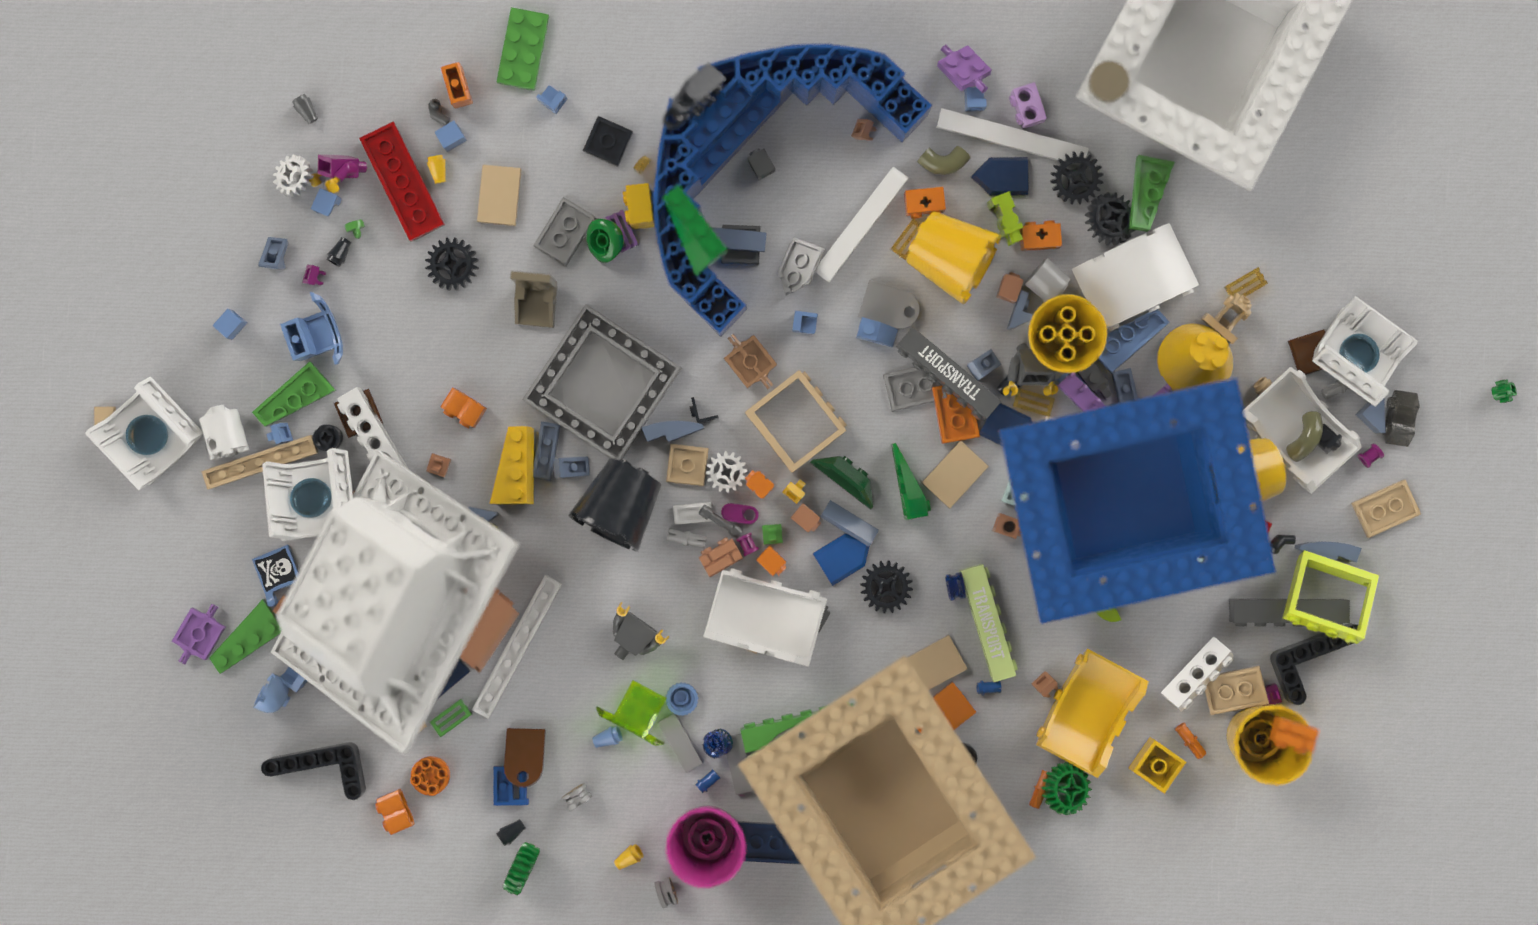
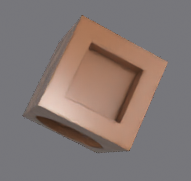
(1010, 287)
(806, 518)
(999, 526)

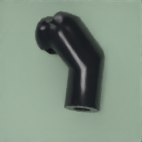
(1280, 540)

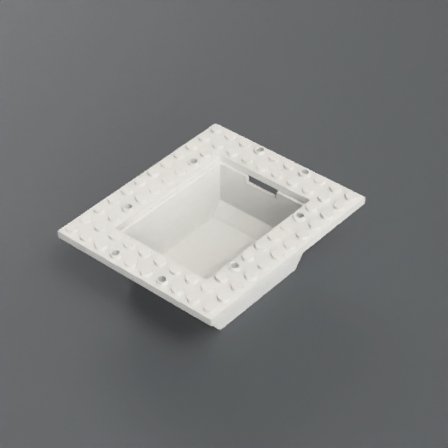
(1211, 68)
(390, 599)

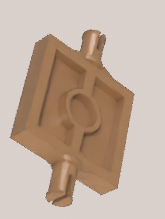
(750, 361)

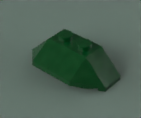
(847, 477)

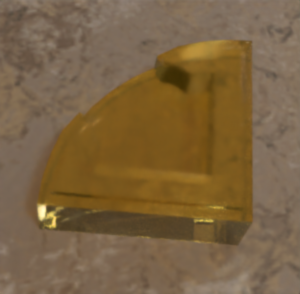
(642, 163)

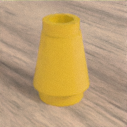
(437, 168)
(629, 856)

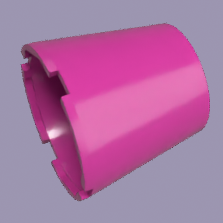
(705, 861)

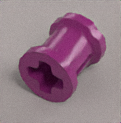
(1371, 455)
(747, 544)

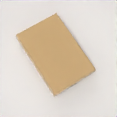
(499, 195)
(955, 474)
(1386, 508)
(937, 662)
(1236, 691)

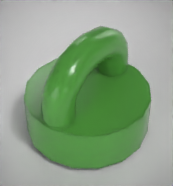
(355, 227)

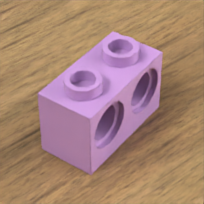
(1032, 105)

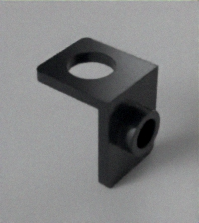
(694, 413)

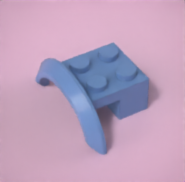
(313, 334)

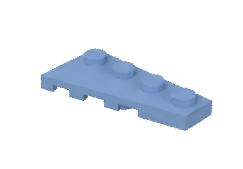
(1130, 338)

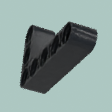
(1292, 660)
(320, 760)

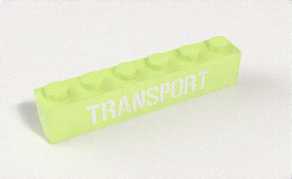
(987, 623)

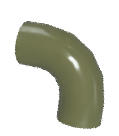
(944, 164)
(1309, 437)

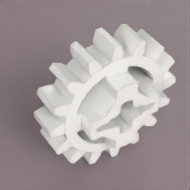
(293, 175)
(738, 466)

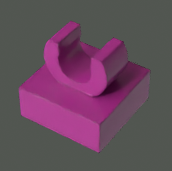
(311, 274)
(1273, 694)

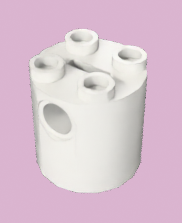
(223, 432)

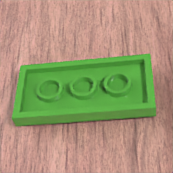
(522, 48)

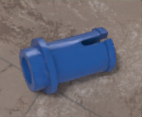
(988, 687)
(707, 781)

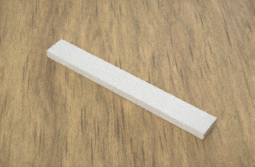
(1007, 136)
(516, 646)

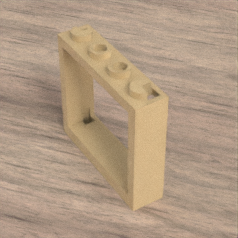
(826, 407)

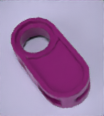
(735, 513)

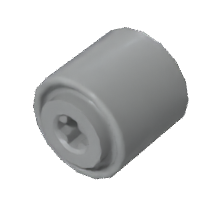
(1047, 280)

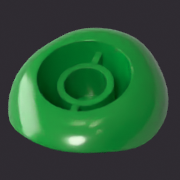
(604, 240)

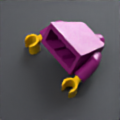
(337, 167)

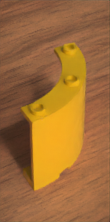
(1090, 712)

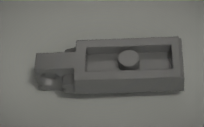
(1095, 380)

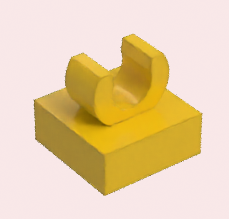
(794, 491)

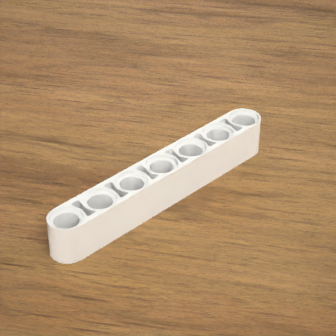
(861, 224)

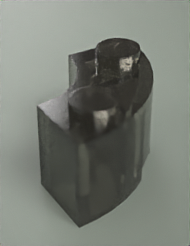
(1401, 418)

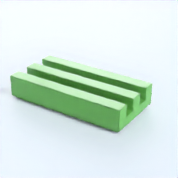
(463, 708)

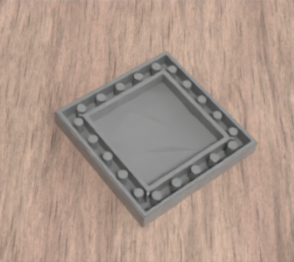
(602, 383)

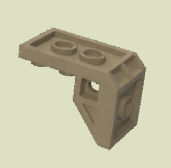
(534, 299)

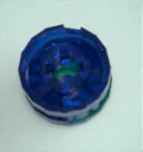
(953, 587)
(718, 738)

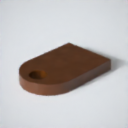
(524, 754)

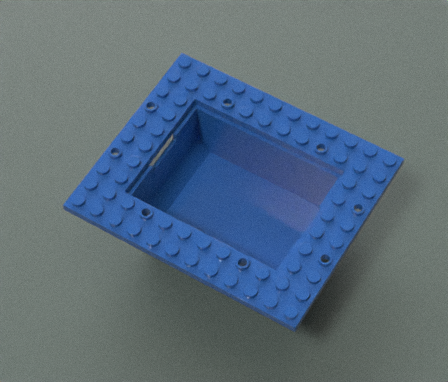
(1137, 500)

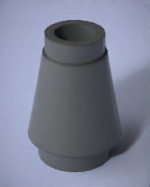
(305, 108)

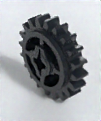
(1062, 170)
(1123, 211)
(448, 247)
(899, 597)

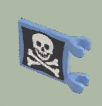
(275, 572)

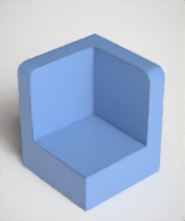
(552, 99)
(974, 100)
(450, 136)
(325, 202)
(805, 322)
(229, 324)
(293, 680)

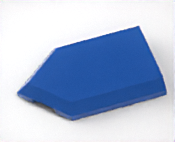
(842, 557)

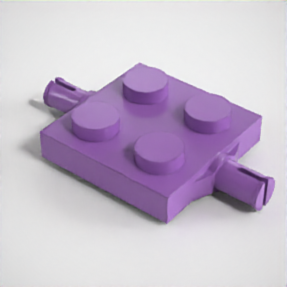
(964, 68)
(198, 634)

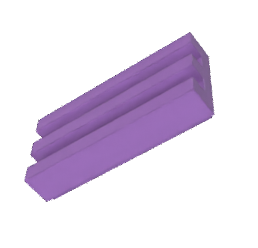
(615, 216)

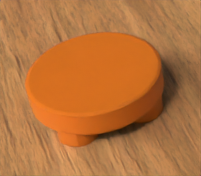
(430, 775)

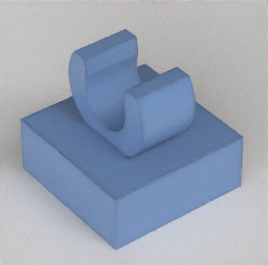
(280, 433)

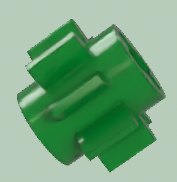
(1504, 391)

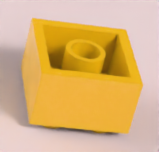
(640, 206)
(1157, 765)

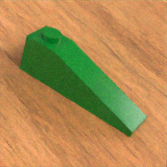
(912, 498)

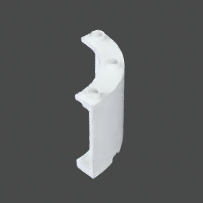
(1136, 276)
(1278, 417)
(765, 617)

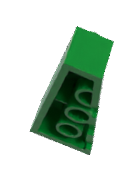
(696, 235)

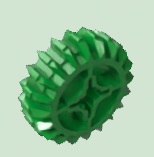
(1071, 799)
(521, 868)

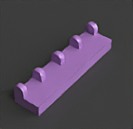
(1079, 393)

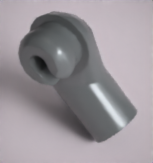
(436, 112)

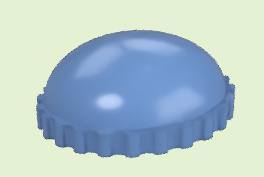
(681, 699)

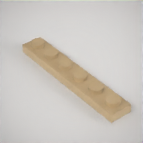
(253, 463)

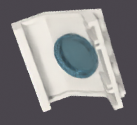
(1363, 350)
(159, 434)
(305, 494)

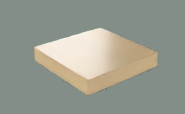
(687, 464)

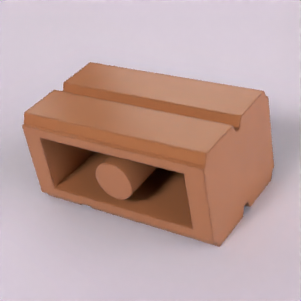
(720, 557)

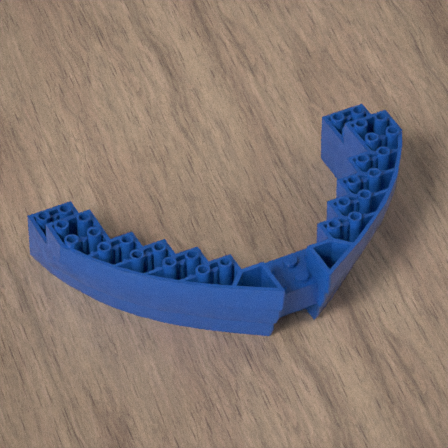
(751, 94)

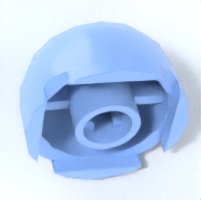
(272, 695)

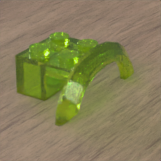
(637, 711)

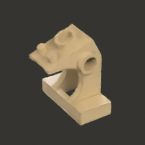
(1238, 304)

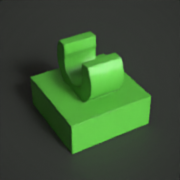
(772, 534)

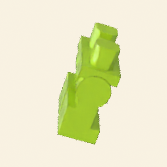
(1007, 219)

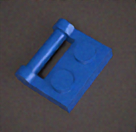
(504, 790)

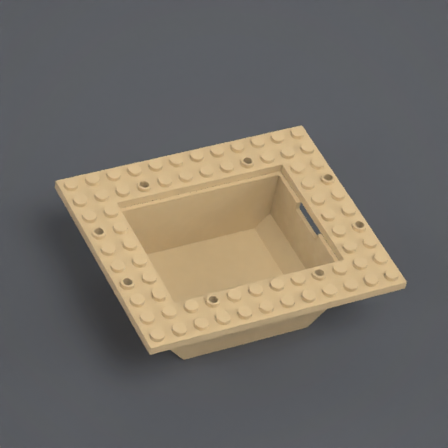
(886, 805)

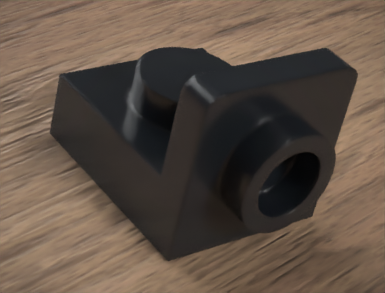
(1329, 440)

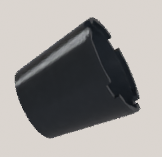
(618, 503)

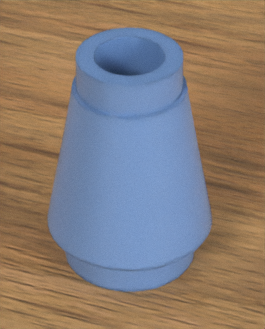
(608, 737)

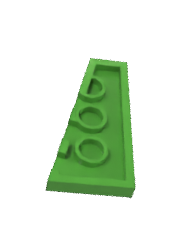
(1148, 187)
(298, 392)
(250, 635)

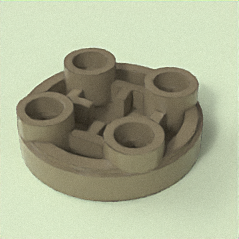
(1109, 81)

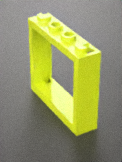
(1339, 570)

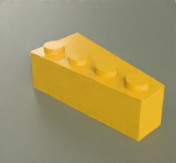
(515, 471)

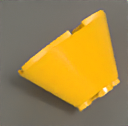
(1067, 333)
(1194, 357)

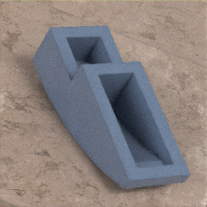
(671, 429)
(1331, 550)

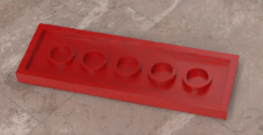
(402, 181)

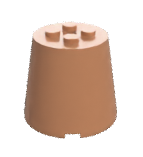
(489, 631)

